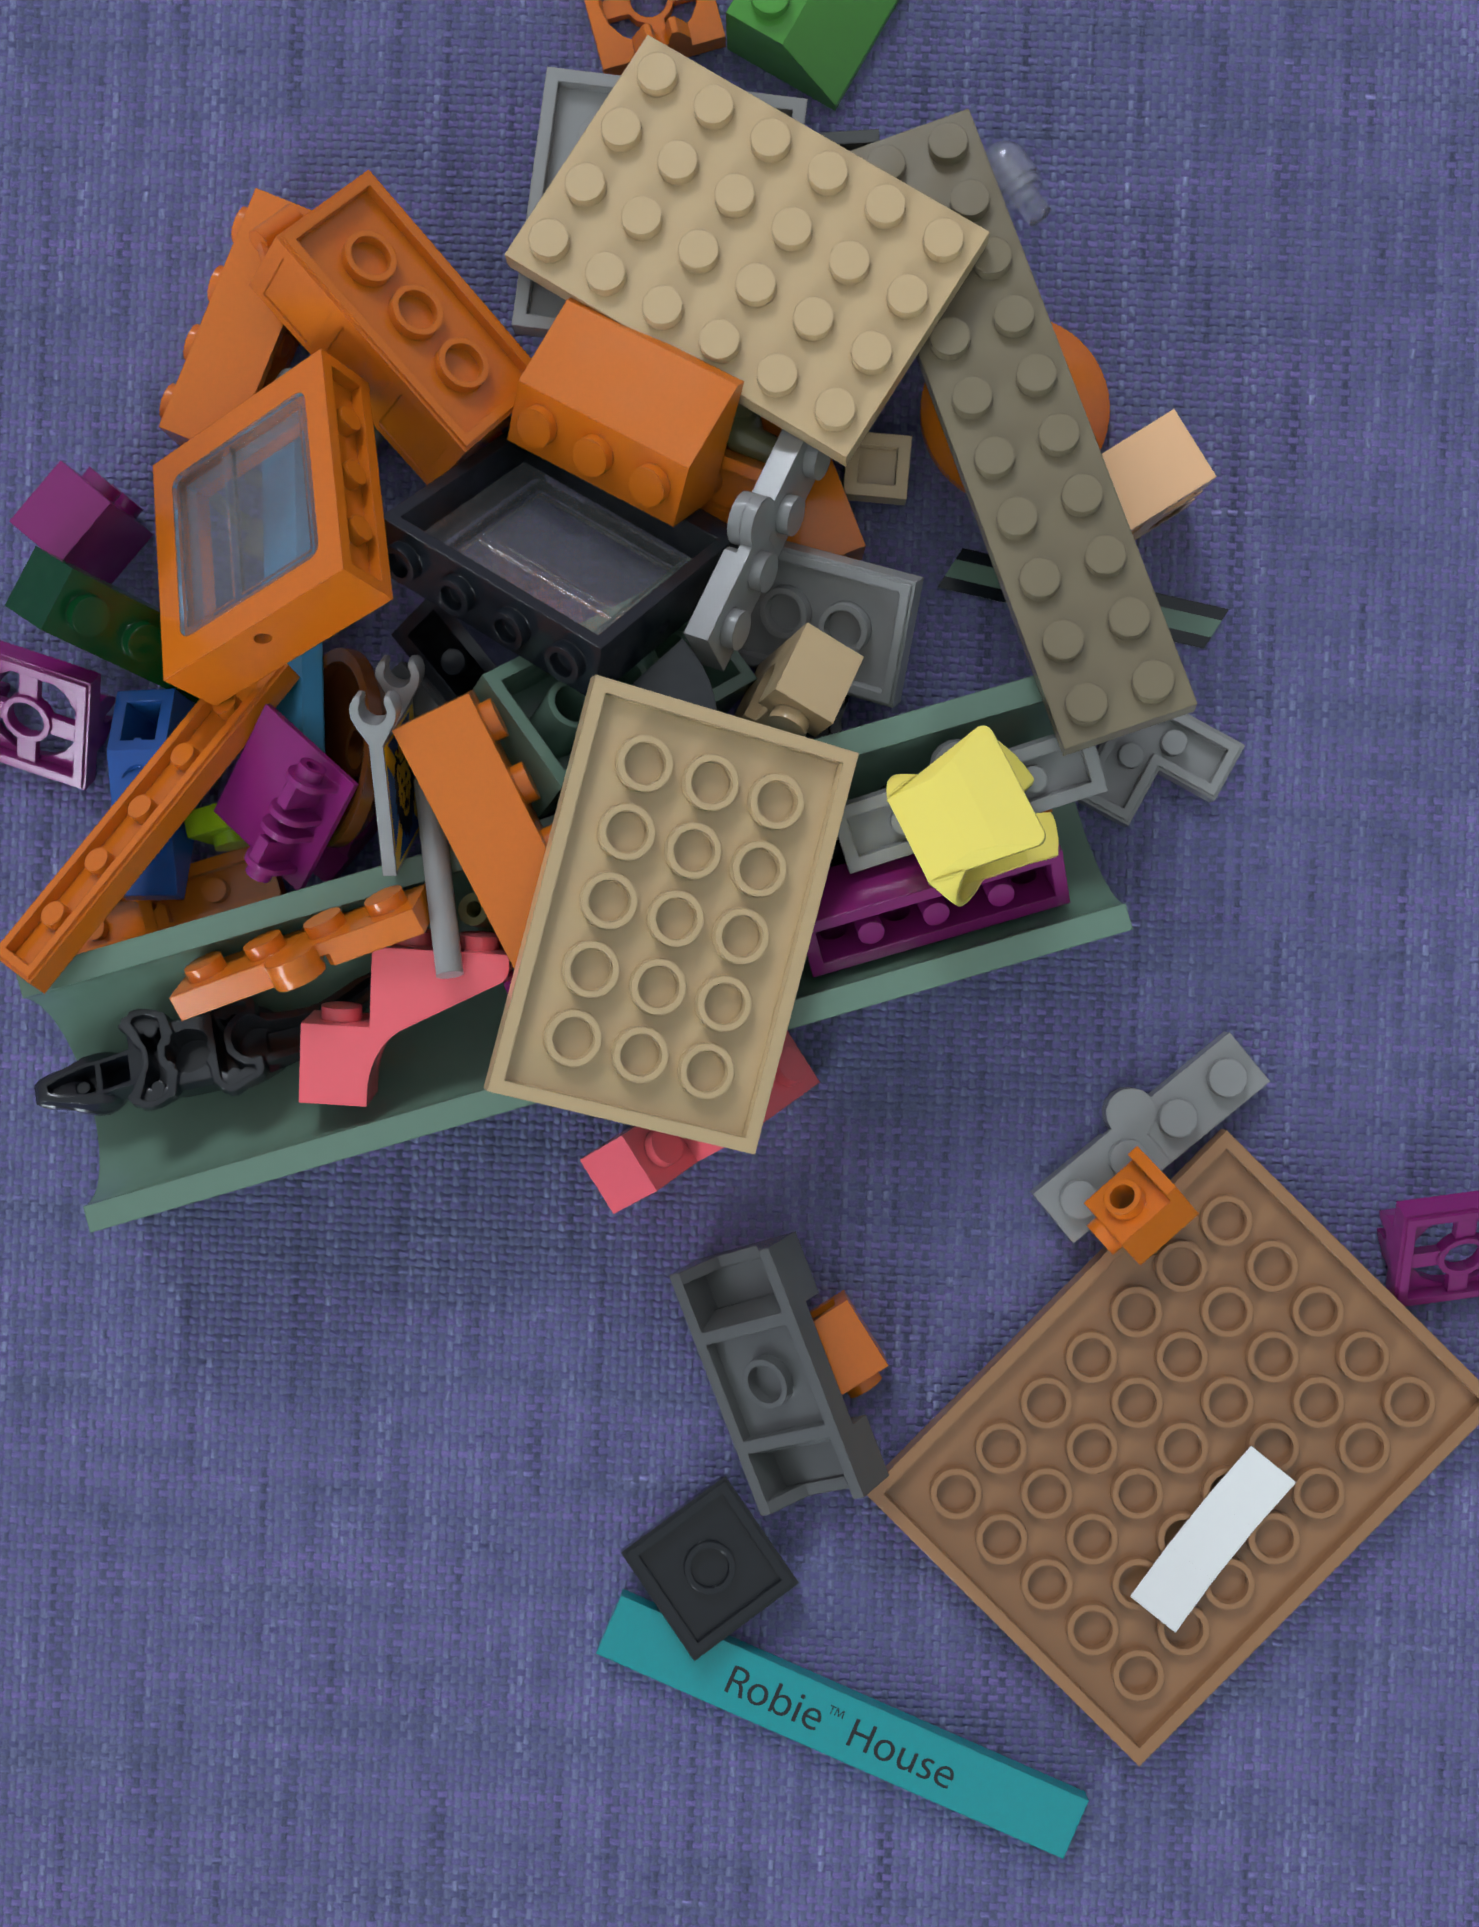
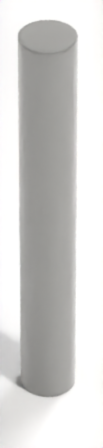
(439, 891)

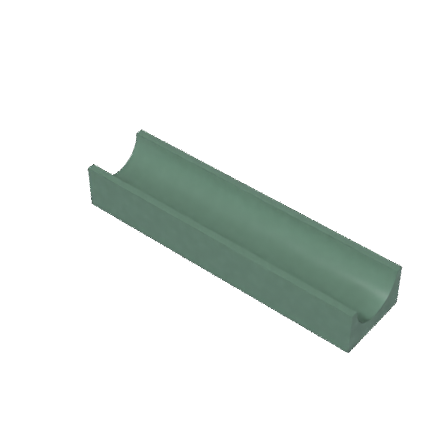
(439, 1066)

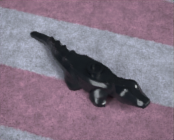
(187, 1058)

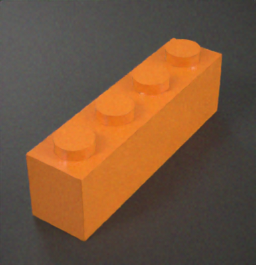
(238, 341)
(481, 806)

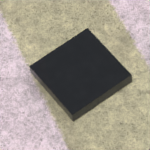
(709, 1567)

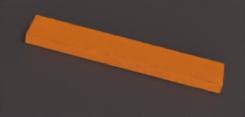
(135, 831)

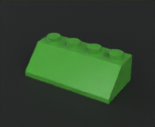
(808, 42)

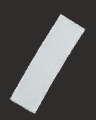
(1211, 1538)

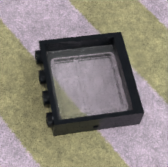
(551, 562)

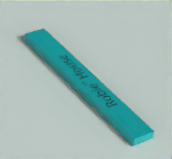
(849, 1727)

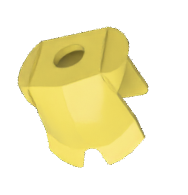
(971, 816)

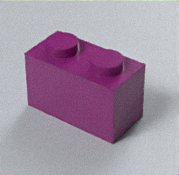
(83, 521)

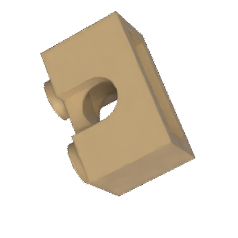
(801, 683)

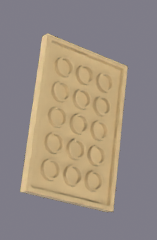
(749, 247)
(671, 917)

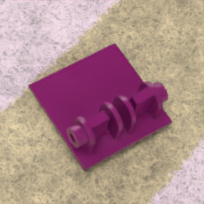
(284, 800)

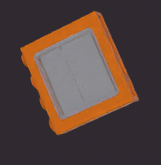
(270, 531)

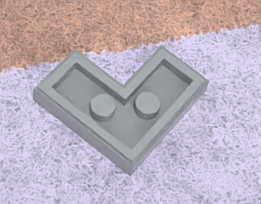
(1177, 750)

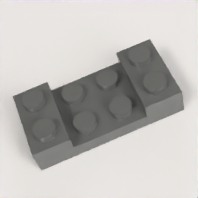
(775, 1375)

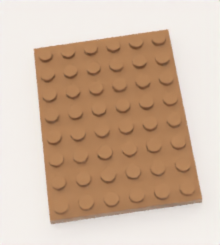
(1133, 1401)

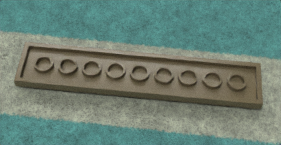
(1037, 467)

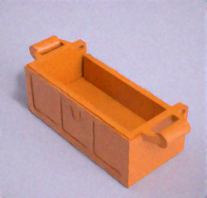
(396, 314)

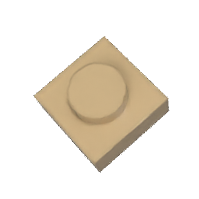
(879, 469)

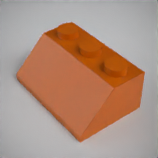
(626, 413)

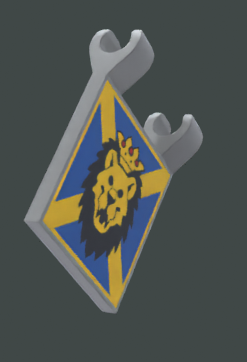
(390, 770)

